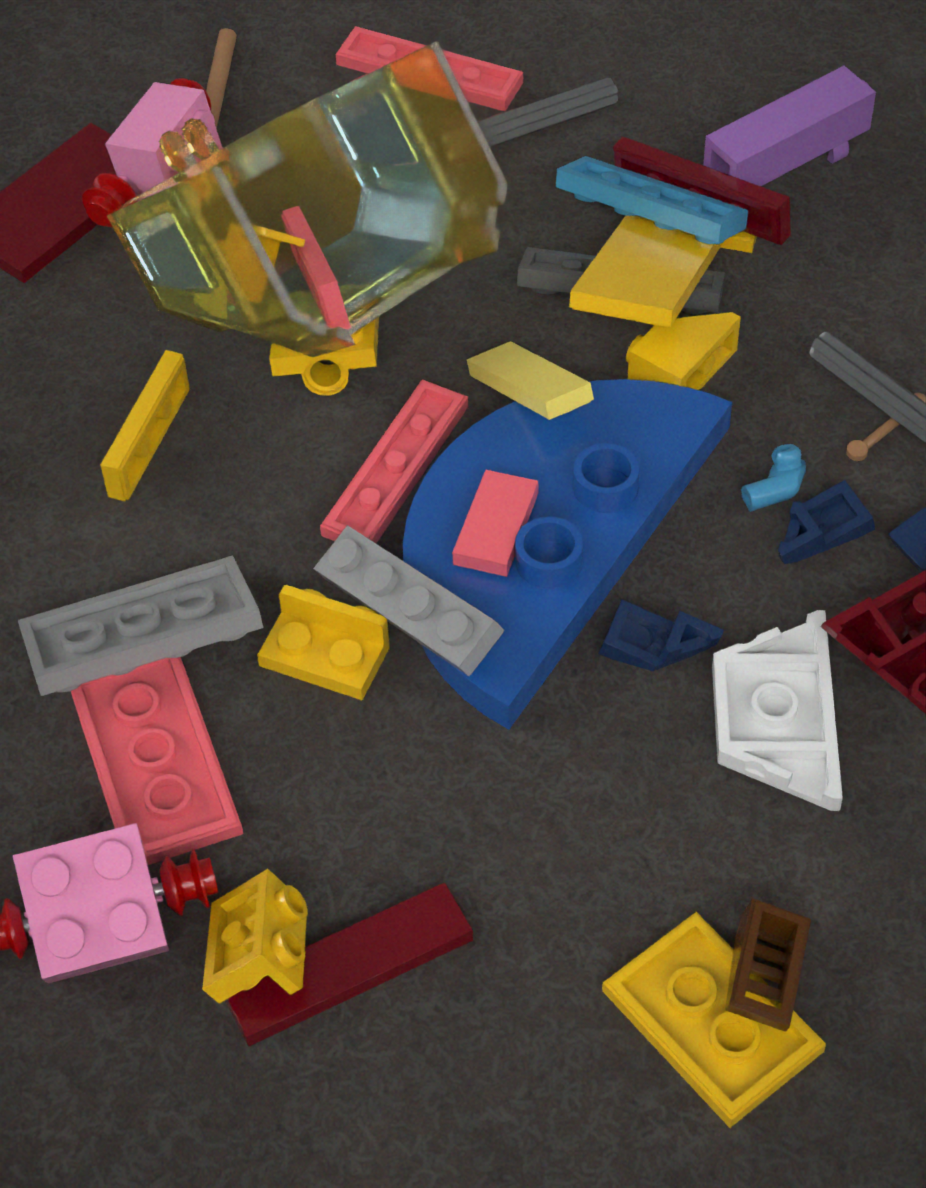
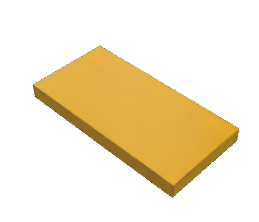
(643, 273)

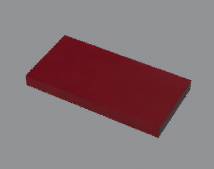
(44, 206)

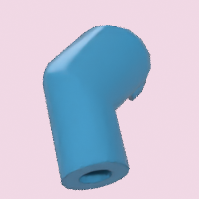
(782, 481)

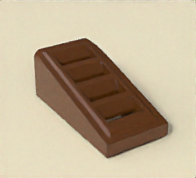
(778, 928)

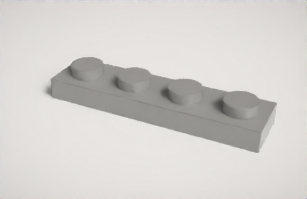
(409, 600)

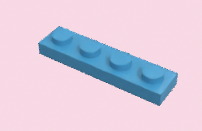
(643, 196)

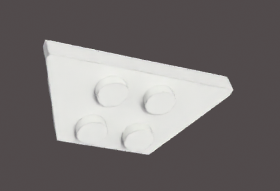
(780, 712)

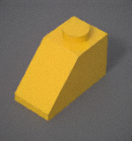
(686, 351)

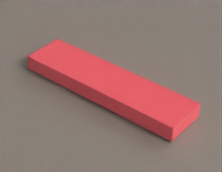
(479, 80)
(316, 270)
(396, 462)

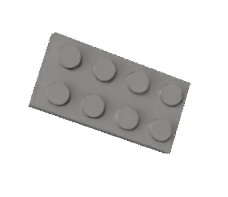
(139, 625)

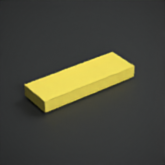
(530, 380)

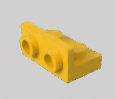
(326, 642)
(255, 935)

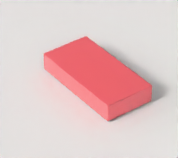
(493, 522)

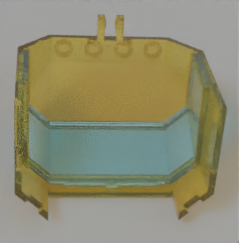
(383, 176)

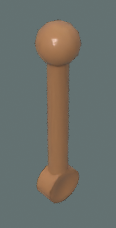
(858, 450)

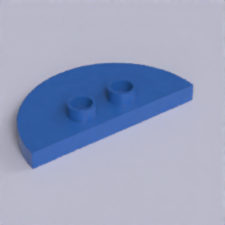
(602, 492)

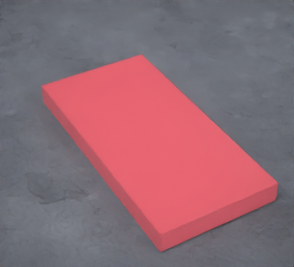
(156, 759)

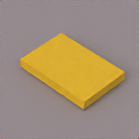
(679, 1003)

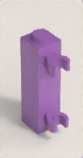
(794, 129)

